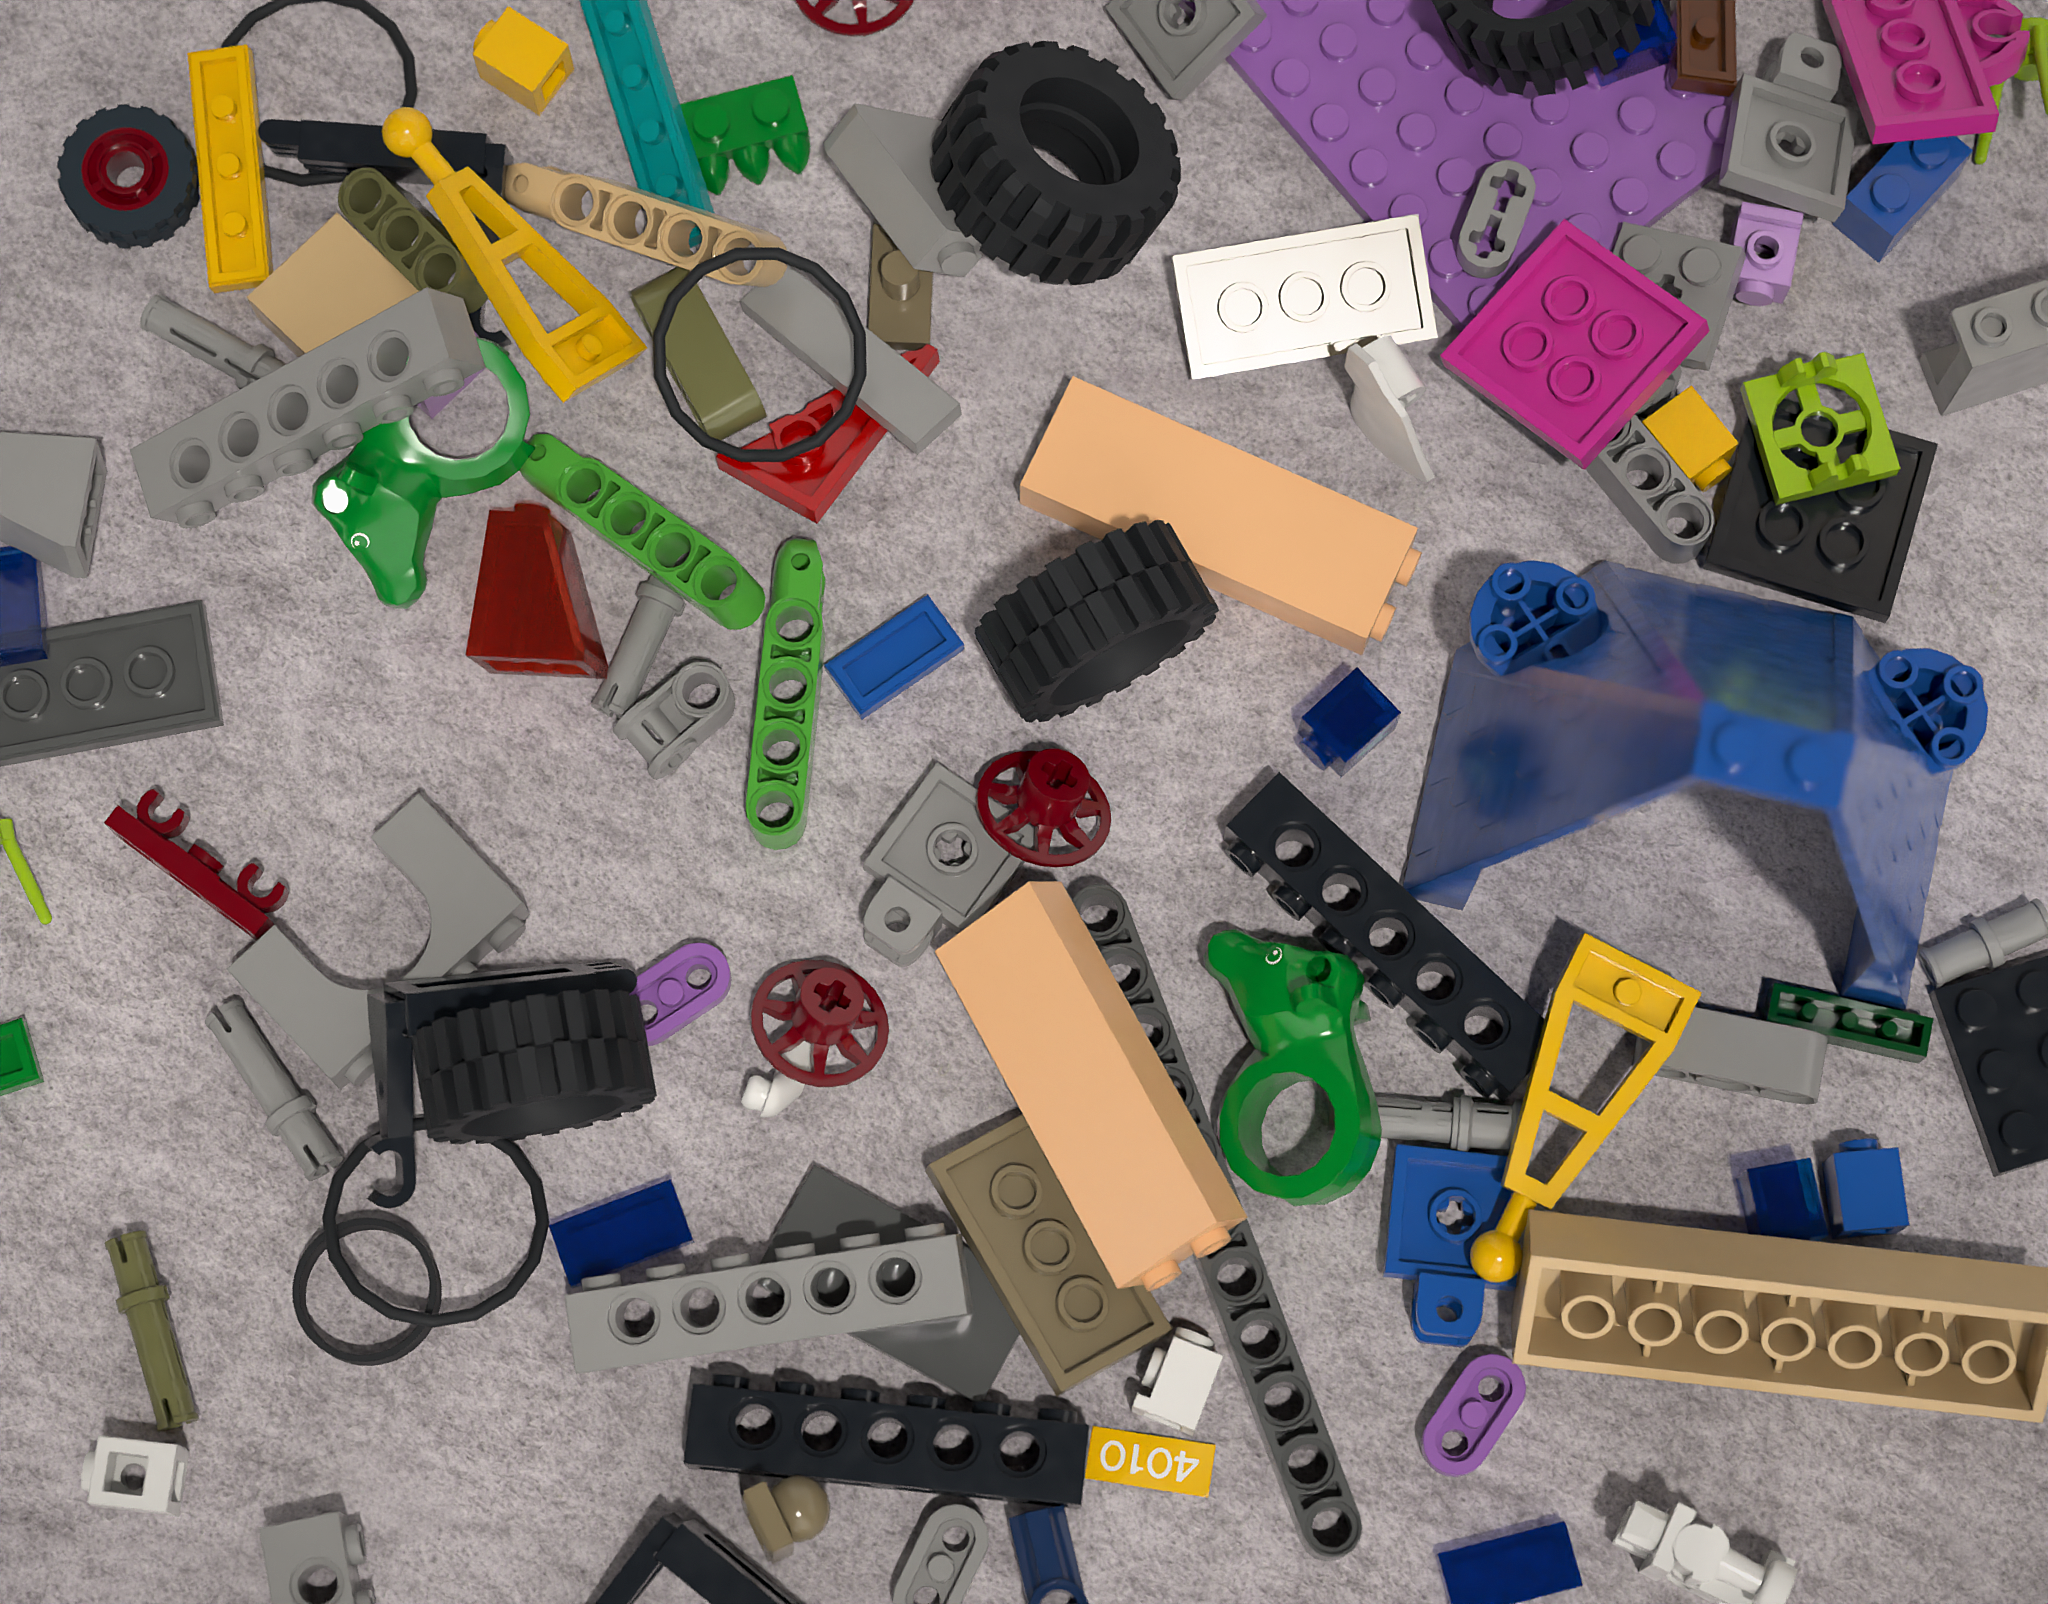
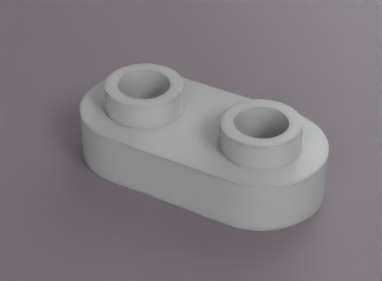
(935, 1565)

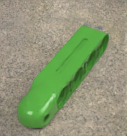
(657, 544)
(795, 595)

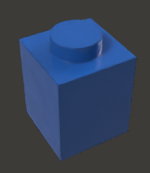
(1865, 1190)

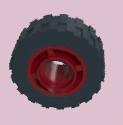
(123, 140)

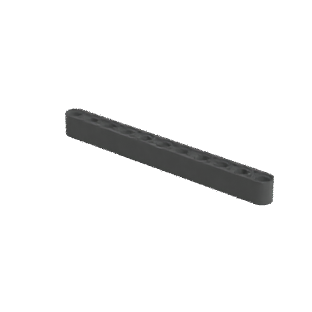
(1260, 1306)

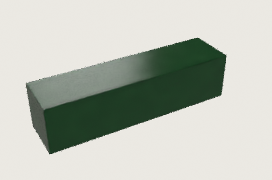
(1851, 1022)

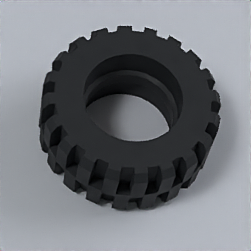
(1024, 205)

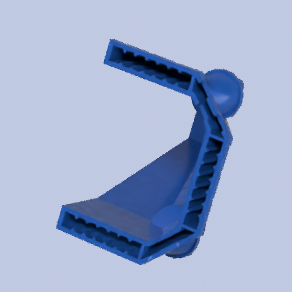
(1646, 684)

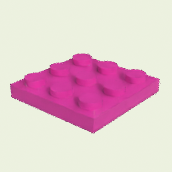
(1574, 343)

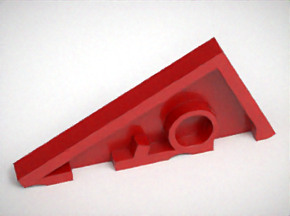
(817, 477)

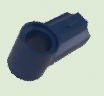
(1046, 1555)

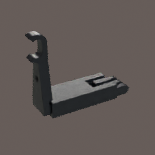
(345, 147)
(419, 1002)
(699, 1561)

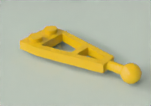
(569, 356)
(1632, 999)

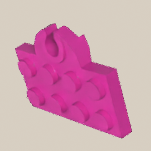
(1927, 63)

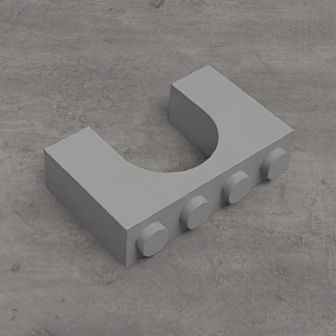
(469, 918)

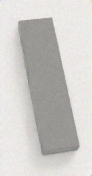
(820, 336)

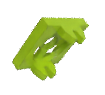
(1852, 376)

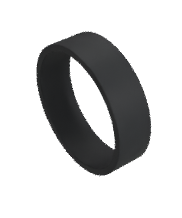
(303, 1272)

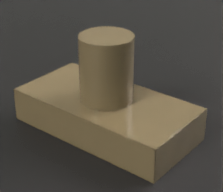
(898, 296)

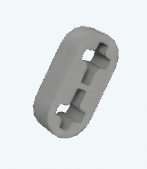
(1483, 214)

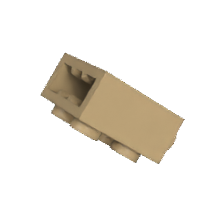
(327, 288)

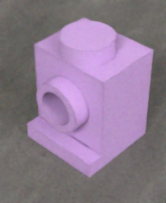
(1768, 232)

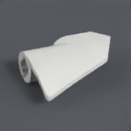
(1380, 399)

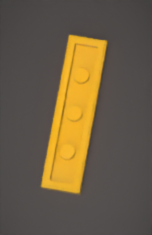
(230, 168)

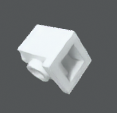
(1179, 1381)
(107, 1467)

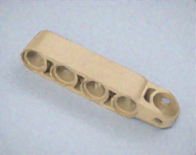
(559, 197)

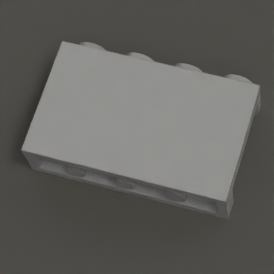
(1997, 350)

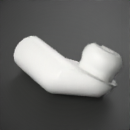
(776, 1095)

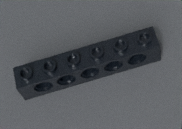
(1286, 814)
(716, 1444)

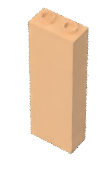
(1239, 518)
(1091, 1086)

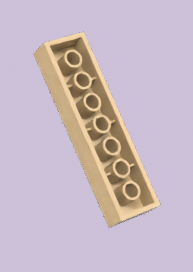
(1782, 1316)

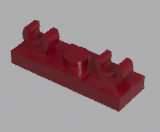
(196, 868)

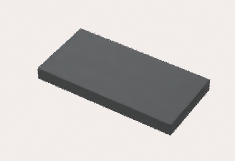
(111, 685)
(952, 1351)

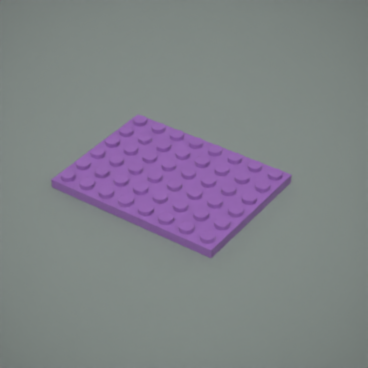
(1412, 131)

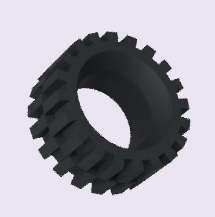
(1542, 46)
(1096, 621)
(533, 1066)

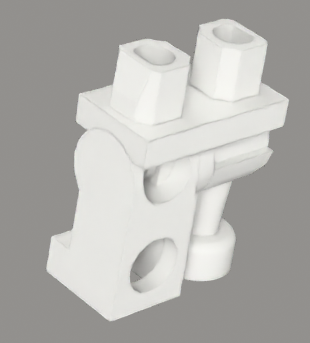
(1700, 1558)

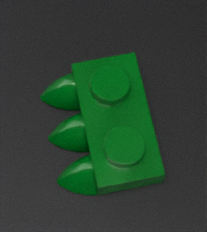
(744, 128)

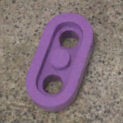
(668, 989)
(1472, 1416)

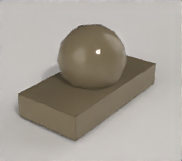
(786, 1514)

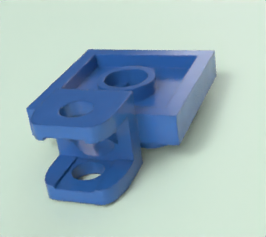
(1423, 1249)

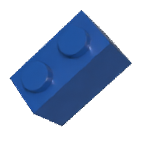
(1900, 192)

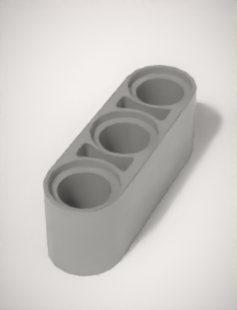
(1652, 508)
(1746, 1057)

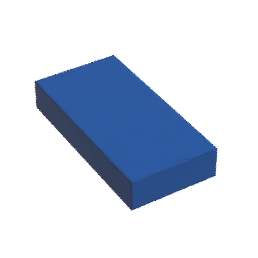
(894, 657)

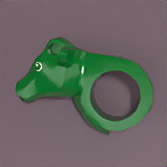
(390, 486)
(1301, 1023)

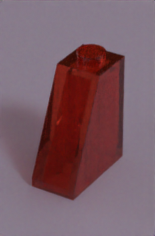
(533, 600)

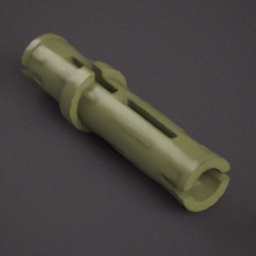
(151, 1330)

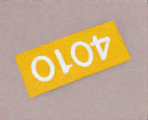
(1150, 1461)

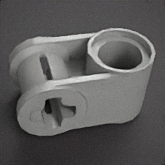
(674, 720)

